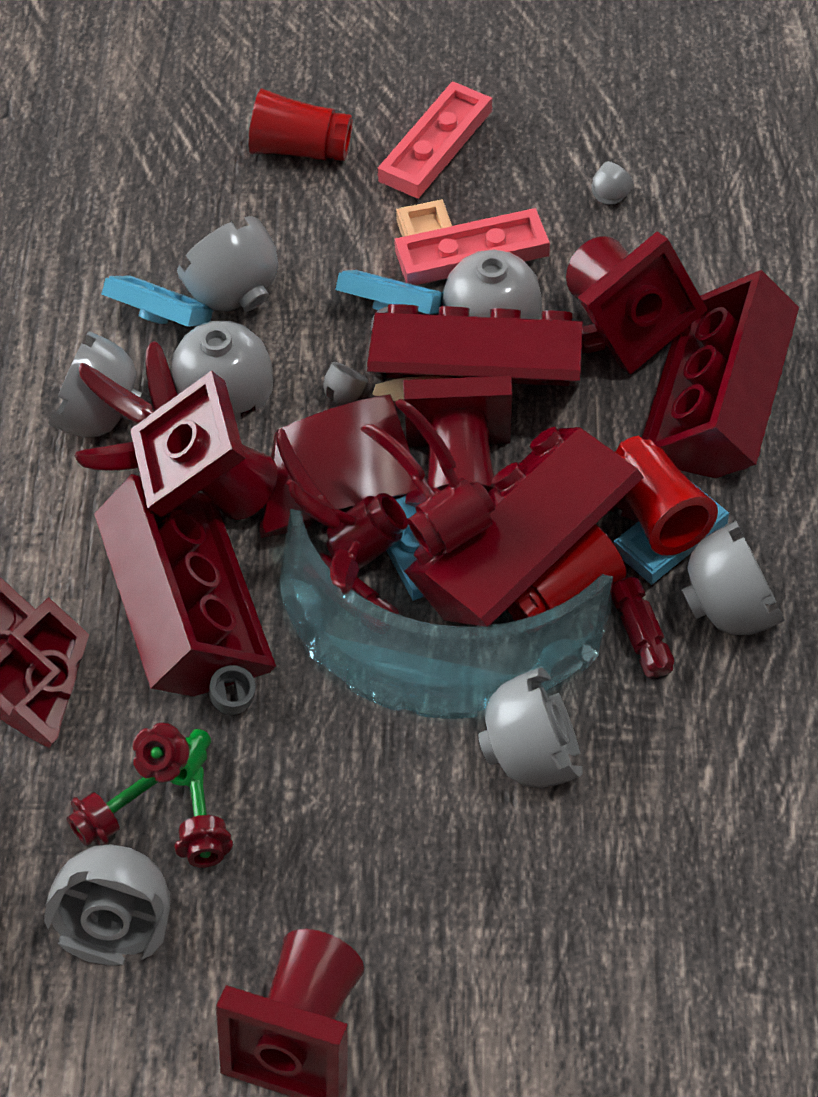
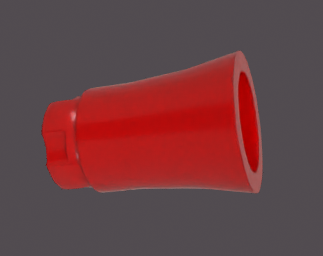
(298, 128)
(665, 500)
(571, 574)

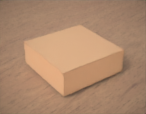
(422, 218)

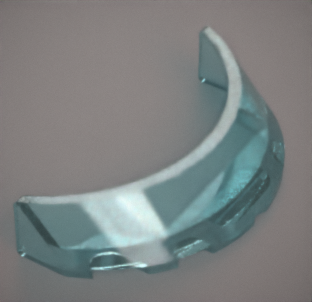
(424, 664)

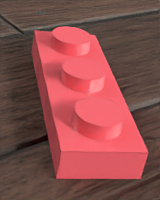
(434, 140)
(437, 252)

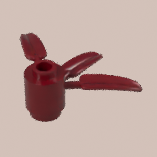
(128, 404)
(443, 516)
(353, 536)

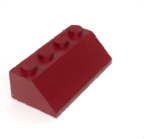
(467, 346)
(723, 378)
(537, 517)
(181, 590)

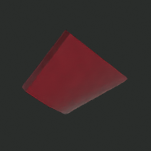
(339, 460)
(36, 664)

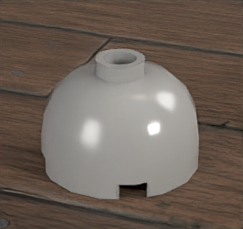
(232, 267)
(493, 281)
(230, 353)
(81, 409)
(729, 584)
(530, 732)
(109, 905)

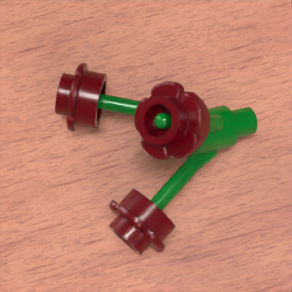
(161, 757)

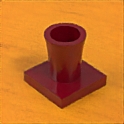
(634, 297)
(468, 418)
(196, 448)
(292, 1035)

